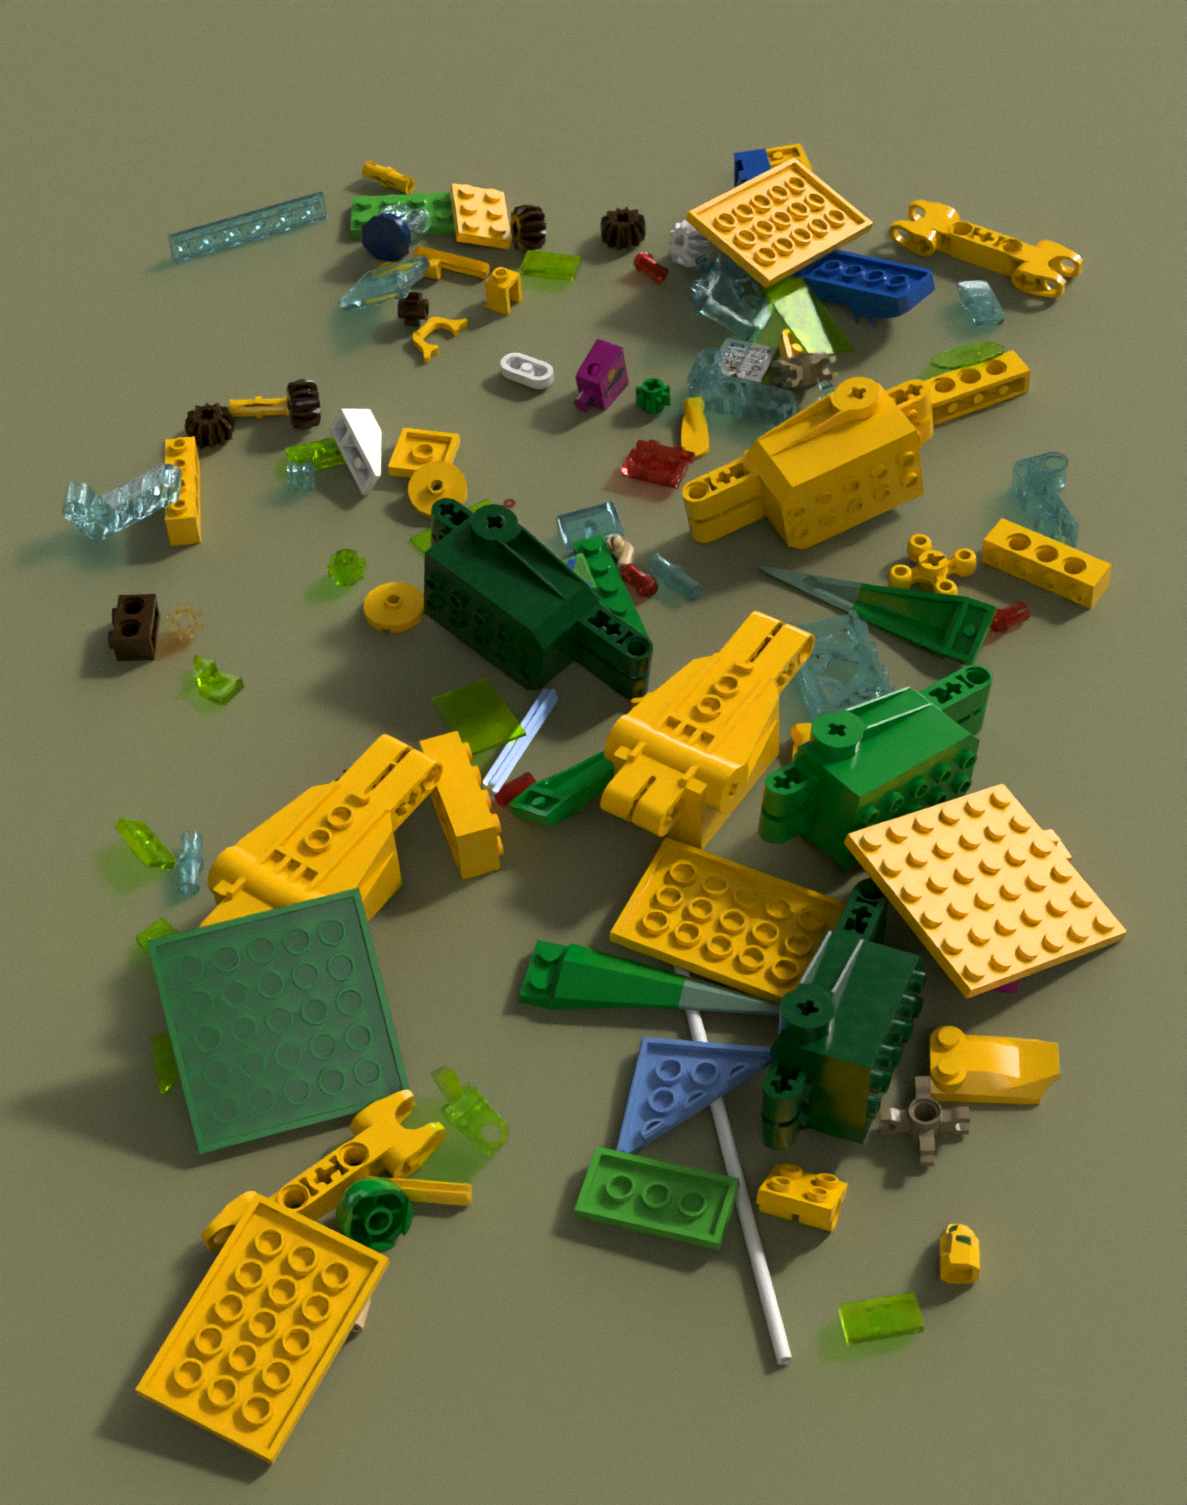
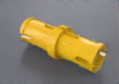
(388, 177)
(258, 407)

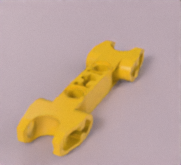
(1025, 263)
(378, 1146)

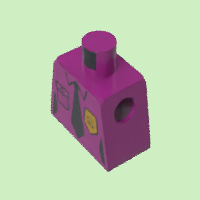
(601, 376)

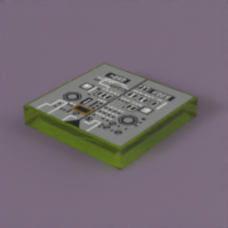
(748, 359)

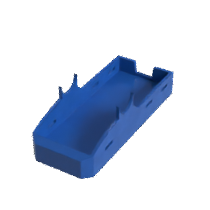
(867, 283)

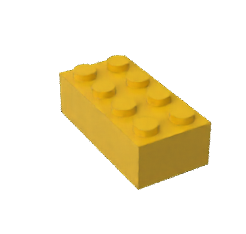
(464, 807)

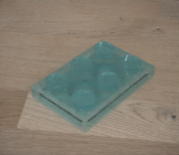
(384, 284)

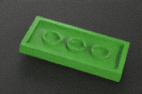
(436, 204)
(657, 1198)

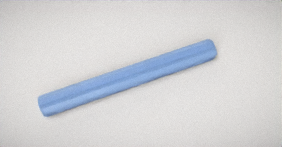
(514, 749)

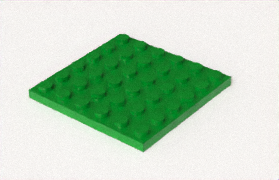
(278, 1019)

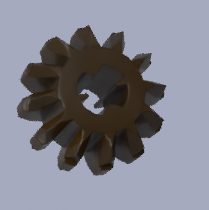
(528, 227)
(623, 228)
(303, 404)
(210, 425)

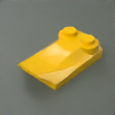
(990, 1067)

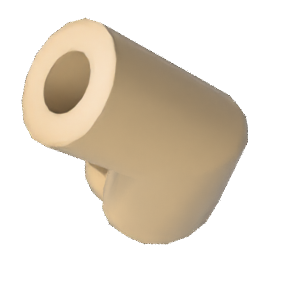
(621, 550)

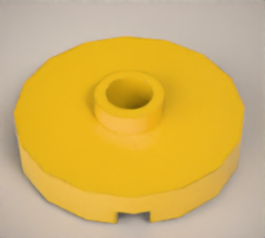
(432, 474)
(394, 607)

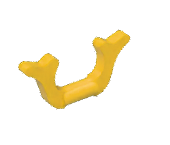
(432, 324)

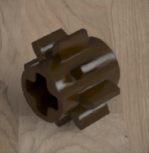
(413, 309)

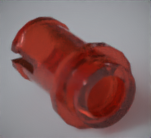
(645, 263)
(644, 584)
(1009, 616)
(513, 789)

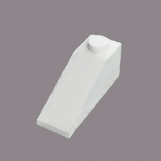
(360, 445)

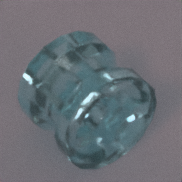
(301, 476)

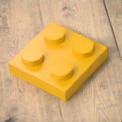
(422, 447)

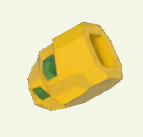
(959, 1255)

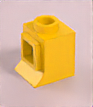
(501, 288)

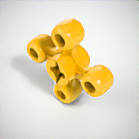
(931, 567)

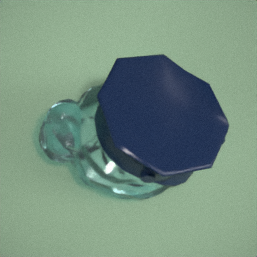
(394, 231)

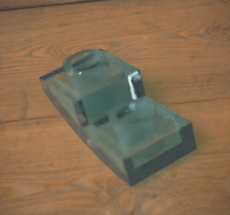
(982, 303)

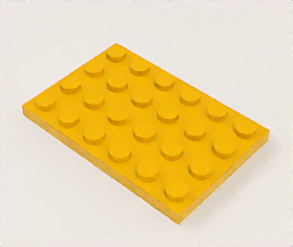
(779, 222)
(725, 921)
(263, 1328)

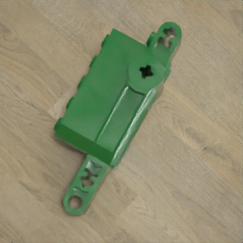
(878, 763)

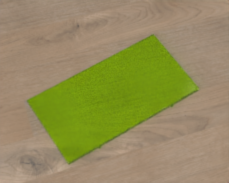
(806, 317)
(478, 716)

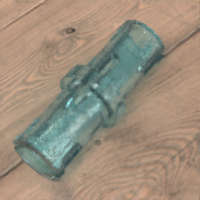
(687, 586)
(190, 863)

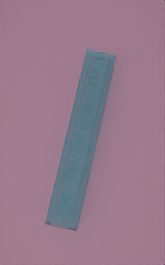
(248, 227)

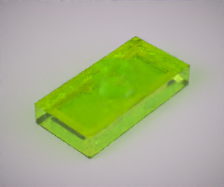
(551, 265)
(145, 843)
(881, 1318)

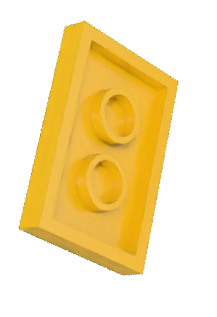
(480, 216)

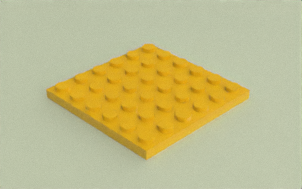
(984, 889)

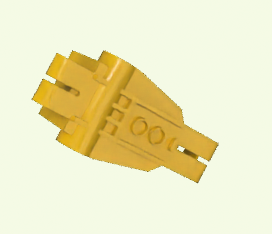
(821, 467)
(704, 734)
(328, 838)

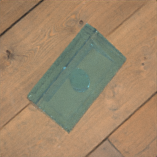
(588, 523)

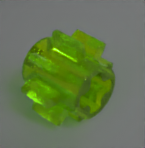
(346, 567)

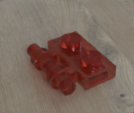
(658, 463)

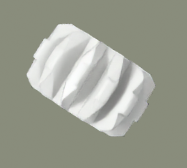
(687, 244)

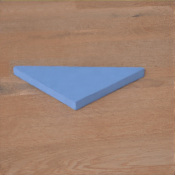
(679, 1080)

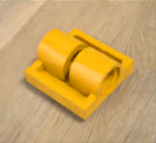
(796, 1192)

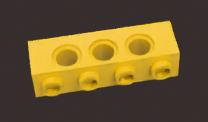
(977, 386)
(184, 515)
(1046, 563)

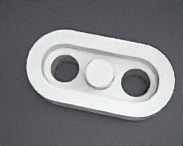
(527, 370)

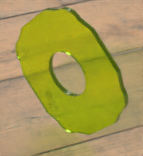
(986, 350)

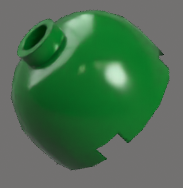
(374, 1213)

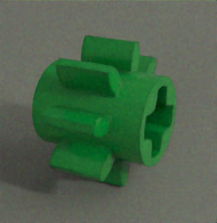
(653, 396)

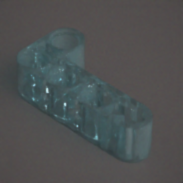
(709, 374)
(1036, 488)
(123, 506)

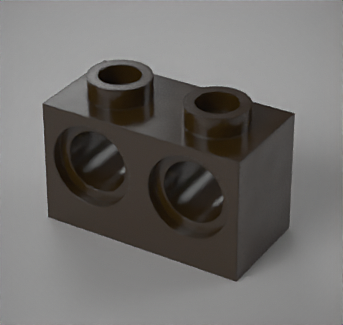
(135, 627)

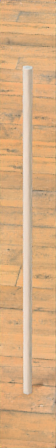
(744, 1208)

